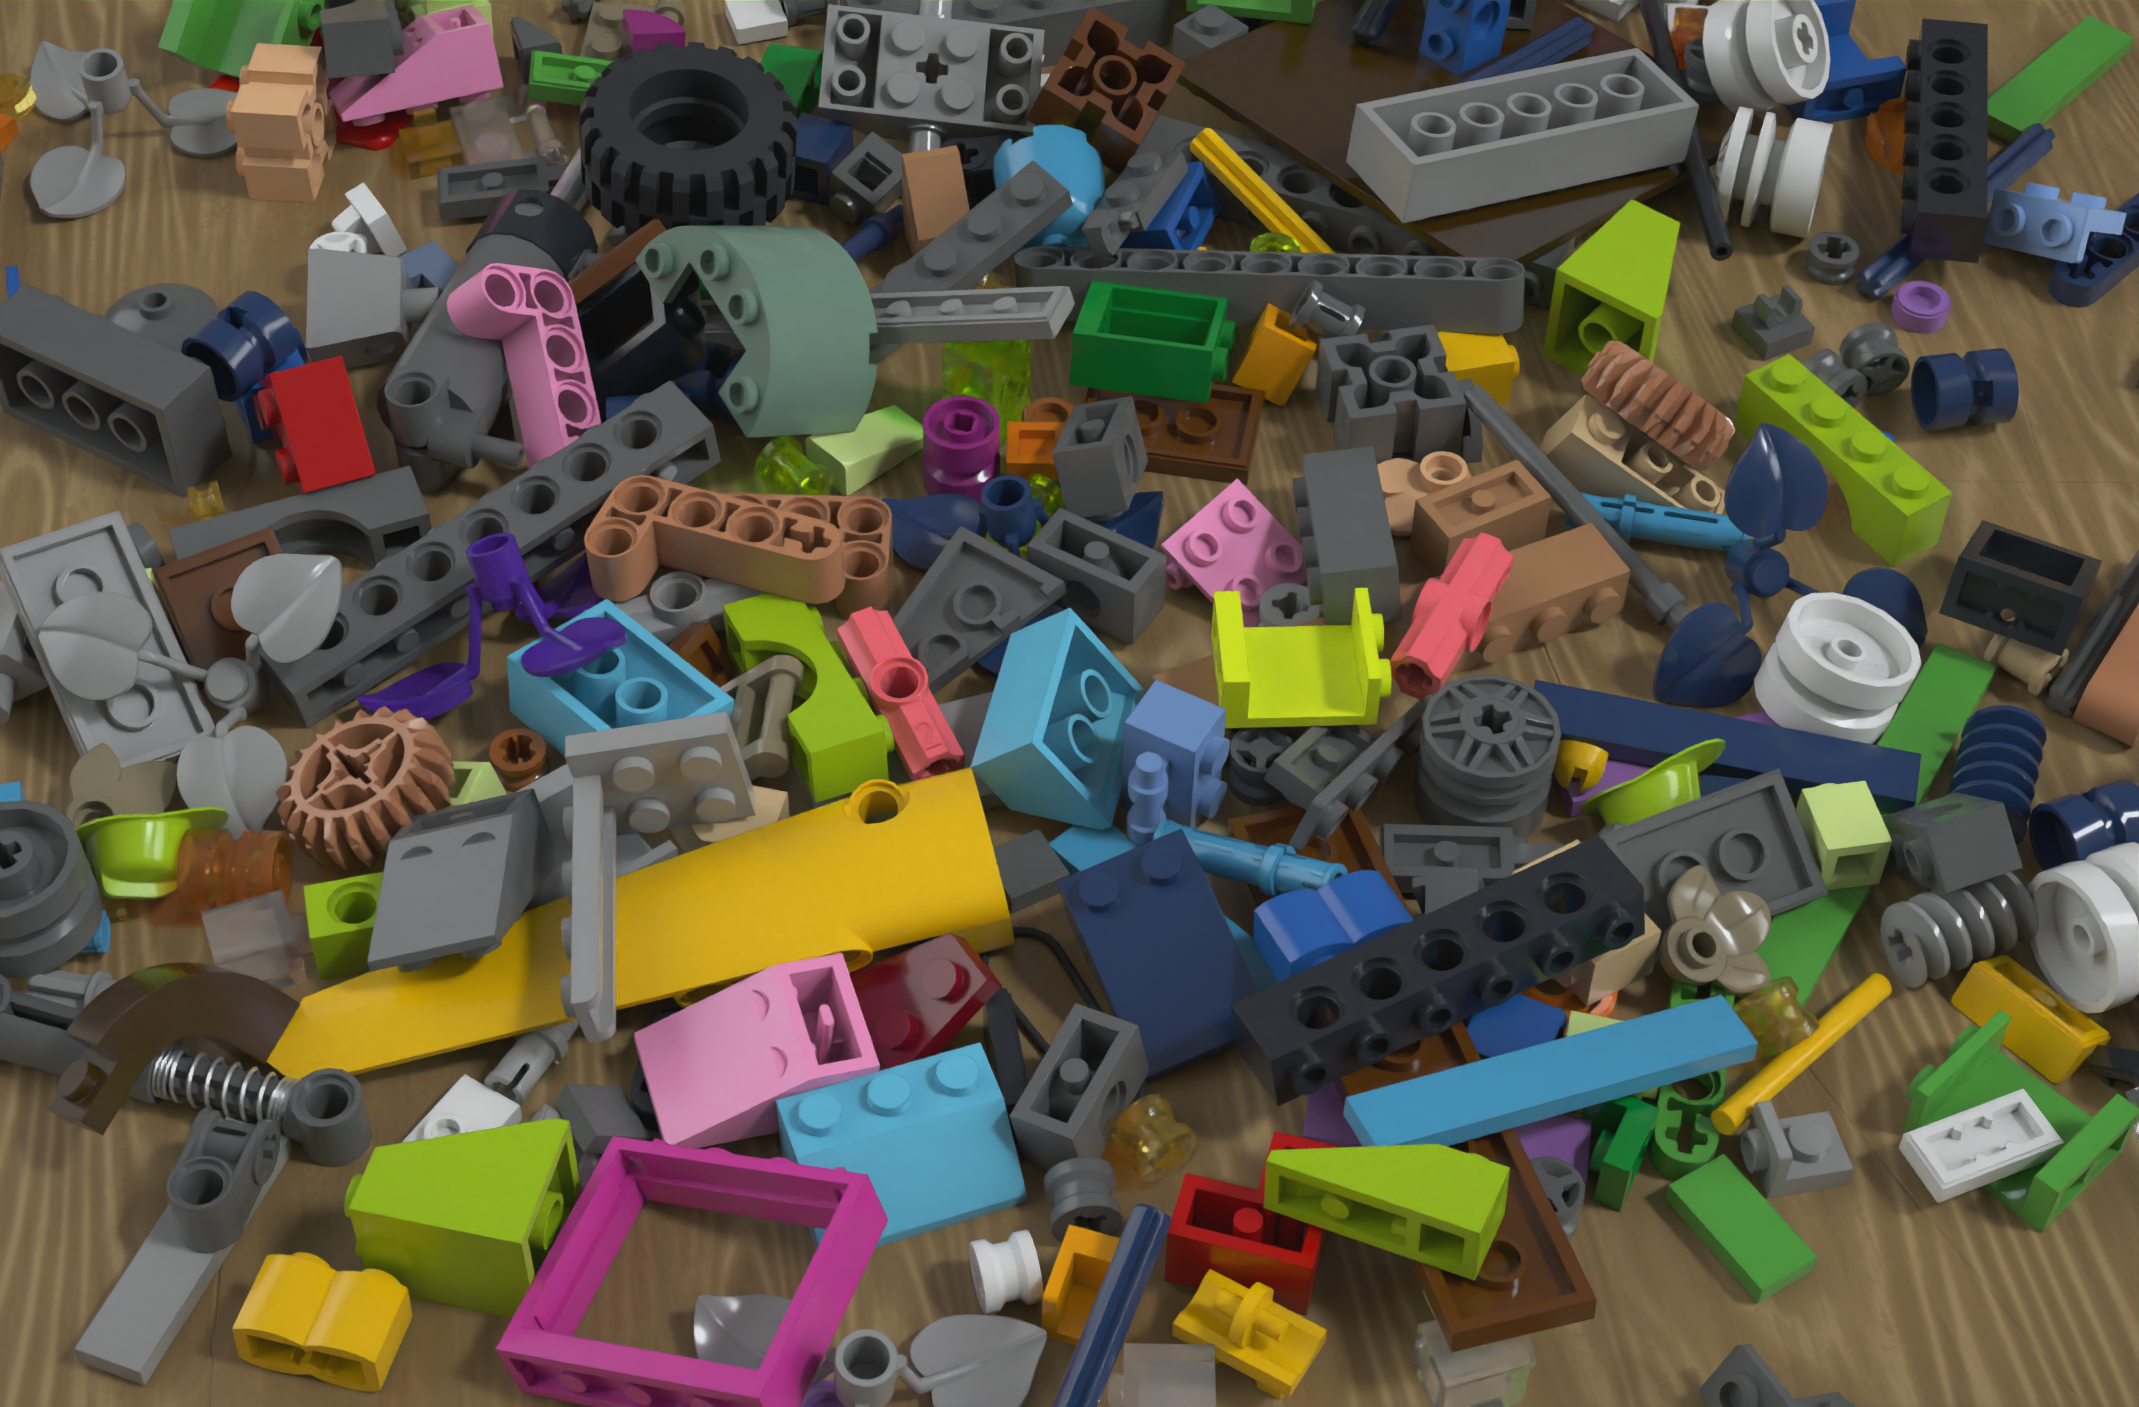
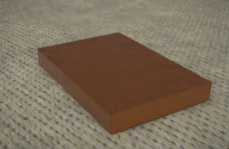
(1195, 437)

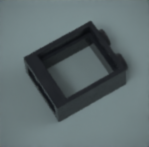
(653, 355)
(2024, 574)

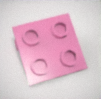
(1234, 548)

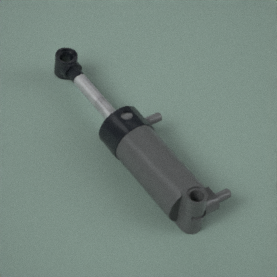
(455, 385)

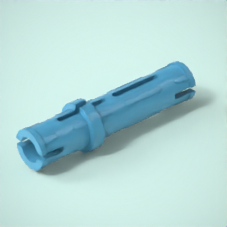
(1664, 523)
(1271, 868)

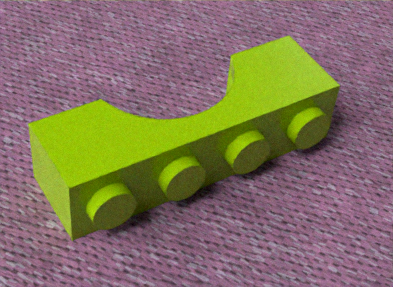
(1888, 494)
(833, 733)

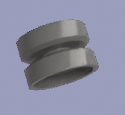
(45, 890)

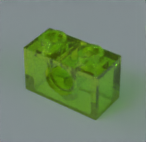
(991, 372)

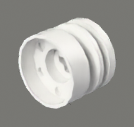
(1773, 171)

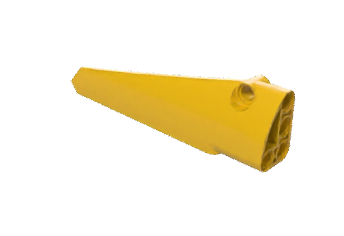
(693, 927)

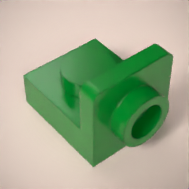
(1624, 1137)

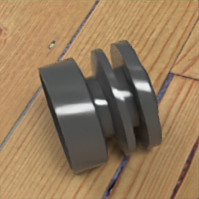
(1486, 755)

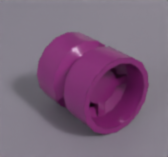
(960, 446)

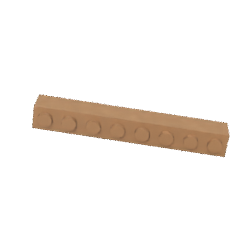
(1549, 592)

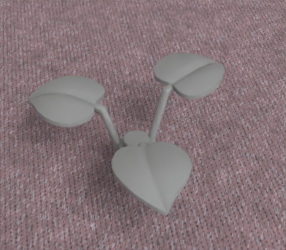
(68, 84)
(289, 610)
(958, 1357)

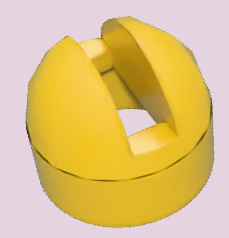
(1581, 762)

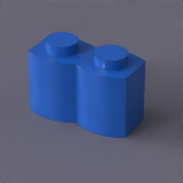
(1316, 925)

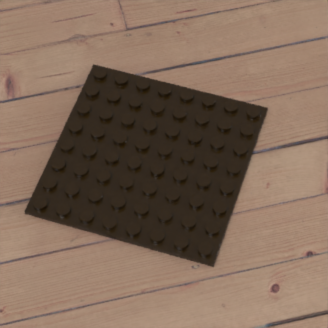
(1302, 93)

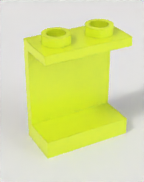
(1299, 671)

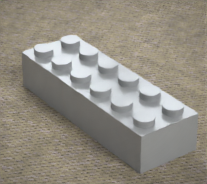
(1520, 134)

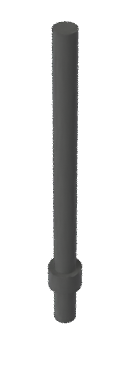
(1662, 599)

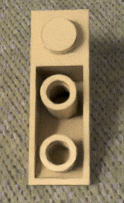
(1613, 459)

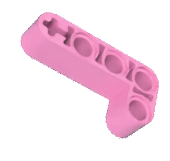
(542, 350)

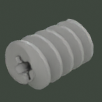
(1954, 927)

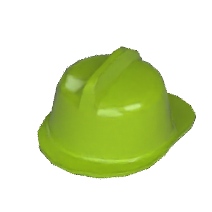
(1658, 789)
(139, 852)

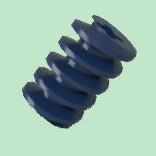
(2001, 761)

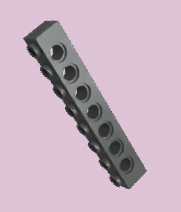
(1327, 209)
(420, 592)

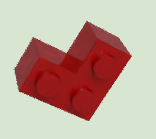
(317, 423)
(1233, 1234)

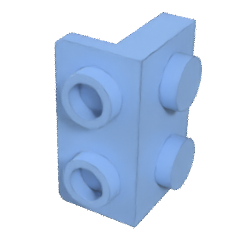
(2047, 225)

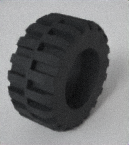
(687, 97)

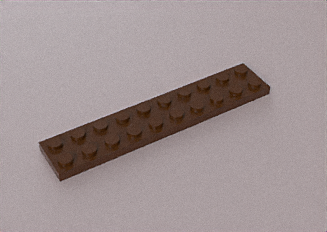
(1530, 1269)

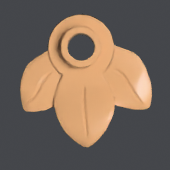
(1408, 480)

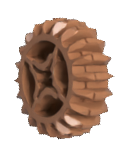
(1658, 405)
(363, 786)

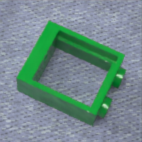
(1151, 342)

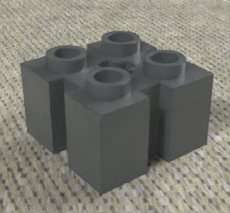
(1391, 393)

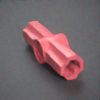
(1451, 615)
(889, 671)

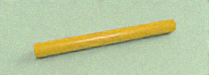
(1791, 1063)

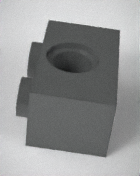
(1100, 458)
(1106, 575)
(1951, 842)
(1079, 1088)

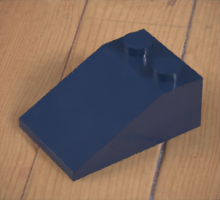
(1160, 950)

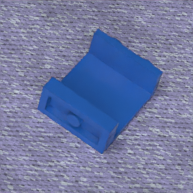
(1853, 83)

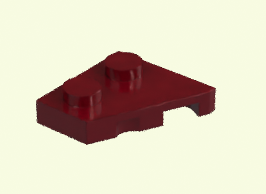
(922, 997)

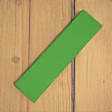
(2056, 77)

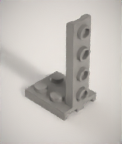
(627, 785)

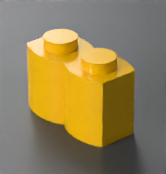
(323, 1321)

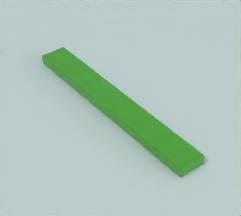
(1926, 723)

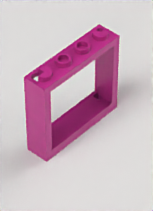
(558, 1366)

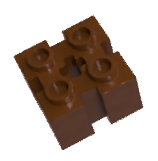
(1107, 88)

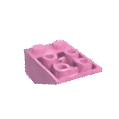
(443, 59)
(758, 1041)

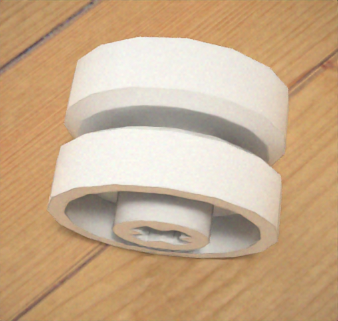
(1766, 52)
(1837, 668)
(2090, 928)

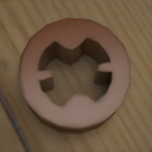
(514, 744)

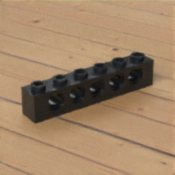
(1946, 141)
(1438, 970)

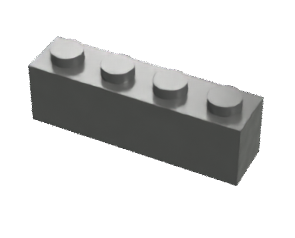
(1346, 534)

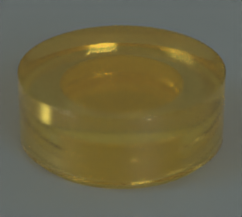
(16, 95)

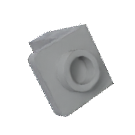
(1794, 1152)

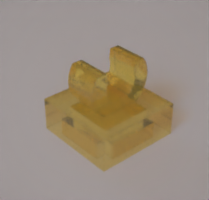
(429, 144)

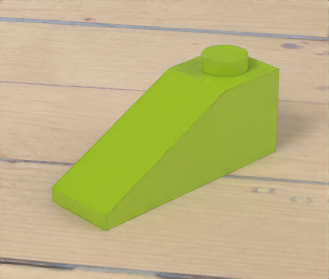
(1399, 1198)

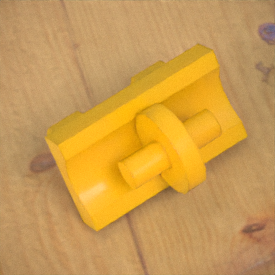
(1251, 1332)

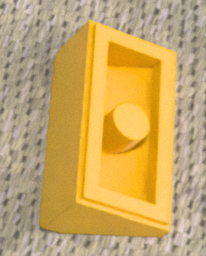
(2043, 1025)

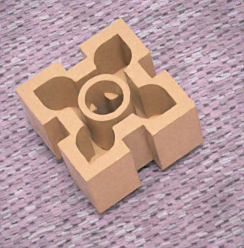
(283, 122)

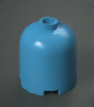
(1069, 160)

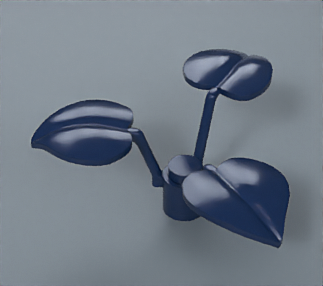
(1768, 491)
(1009, 516)

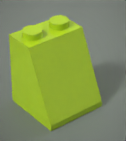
(1613, 288)
(466, 1212)

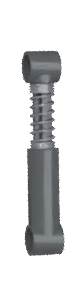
(36, 1038)

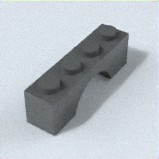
(360, 37)
(354, 518)

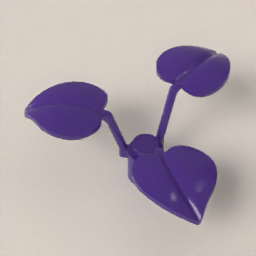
(506, 584)

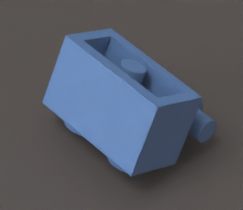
(1172, 761)

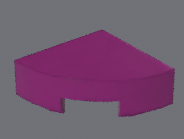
(648, 29)

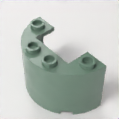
(794, 310)

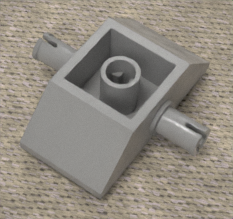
(880, 65)

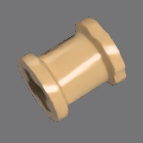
(2026, 662)

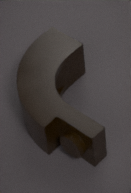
(153, 1010)

